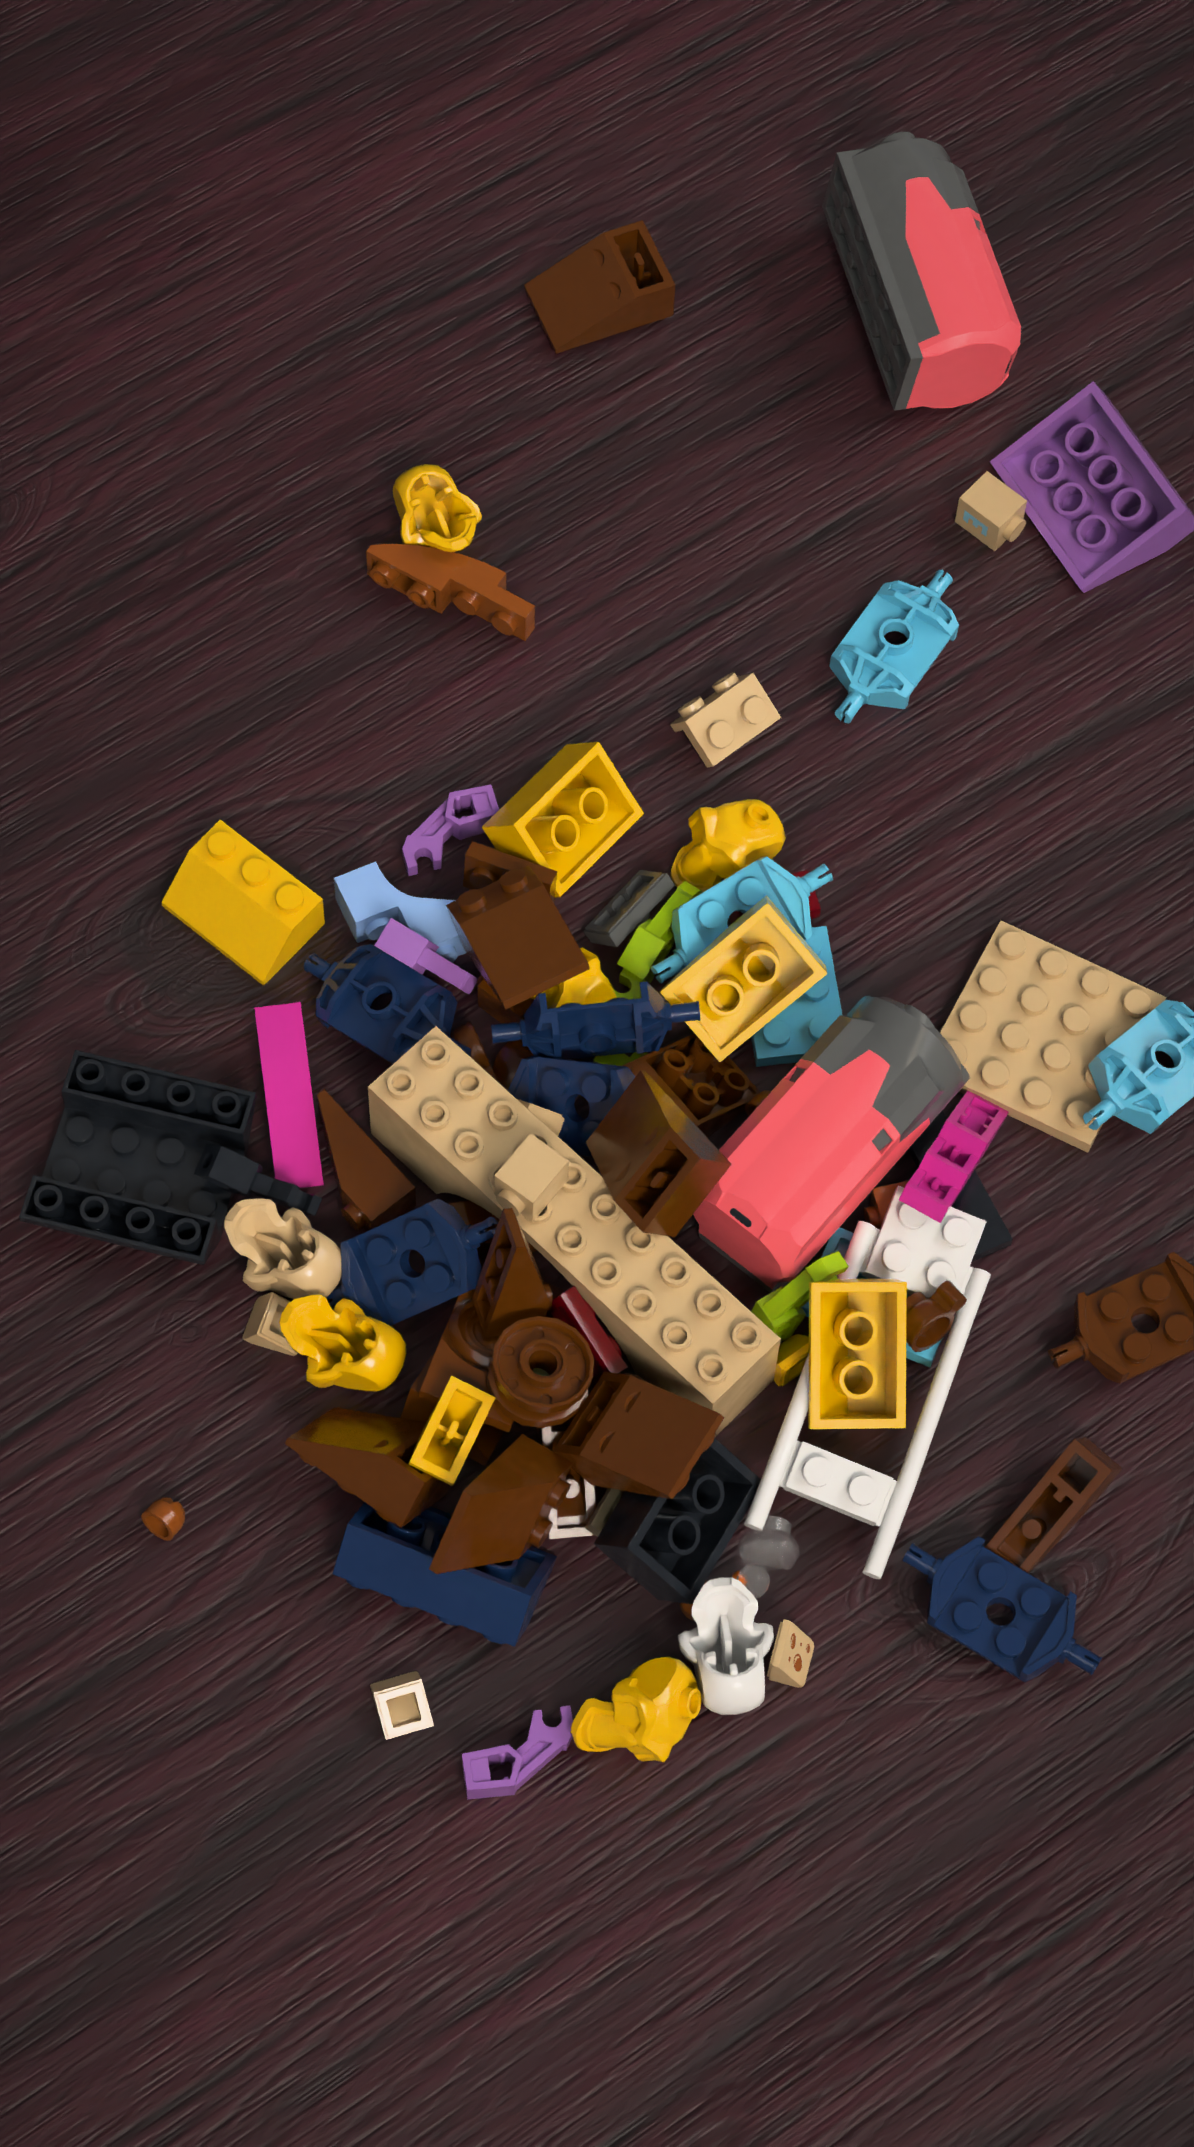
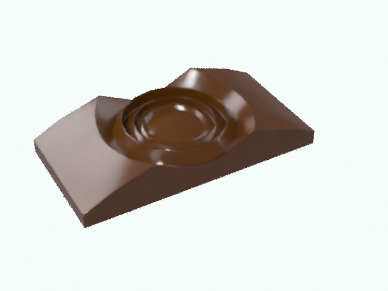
(465, 1355)

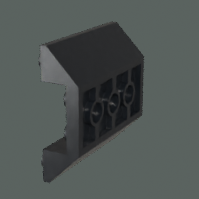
(131, 1155)

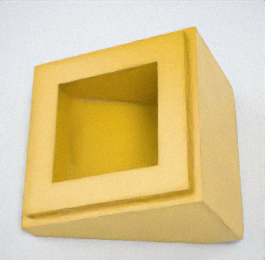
(791, 1358)

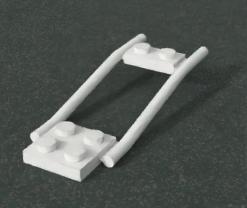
(924, 1256)

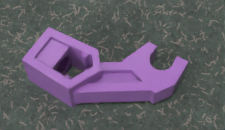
(442, 824)
(421, 955)
(526, 1761)

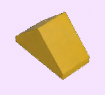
(451, 1430)

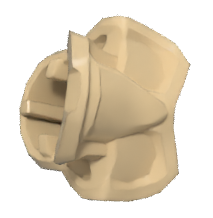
(282, 1250)

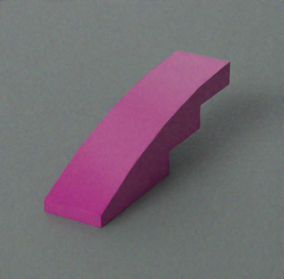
(289, 1095)
(953, 1156)

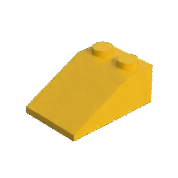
(745, 978)

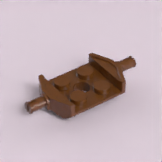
(1106, 1328)

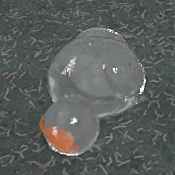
(766, 1550)

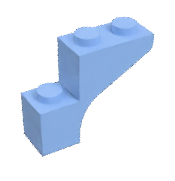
(371, 901)

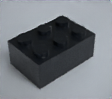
(679, 1540)

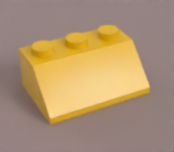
(566, 814)
(243, 903)
(857, 1354)

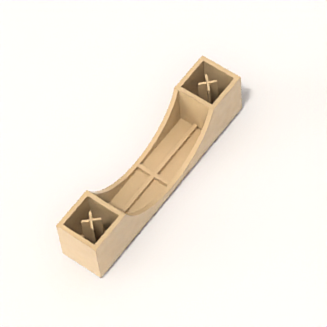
(657, 1302)

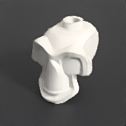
(727, 1647)

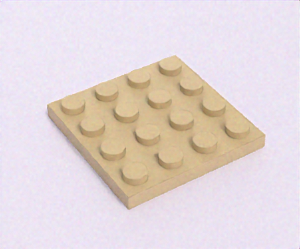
(1035, 1025)

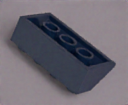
(397, 1560)

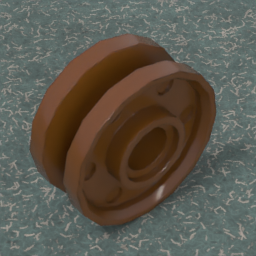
(544, 1345)

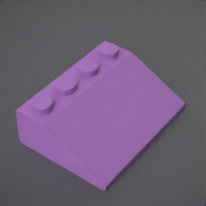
(1094, 490)

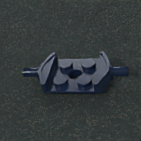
(361, 977)
(596, 1028)
(557, 1083)
(379, 1270)
(977, 1578)

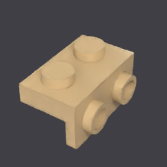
(727, 717)

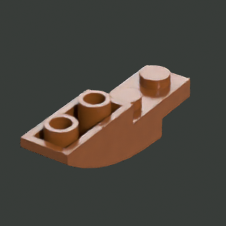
(440, 577)

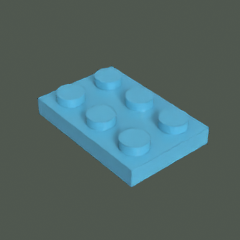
(806, 1019)

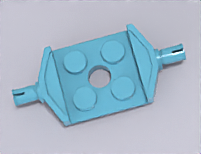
(885, 672)
(706, 915)
(1131, 1078)

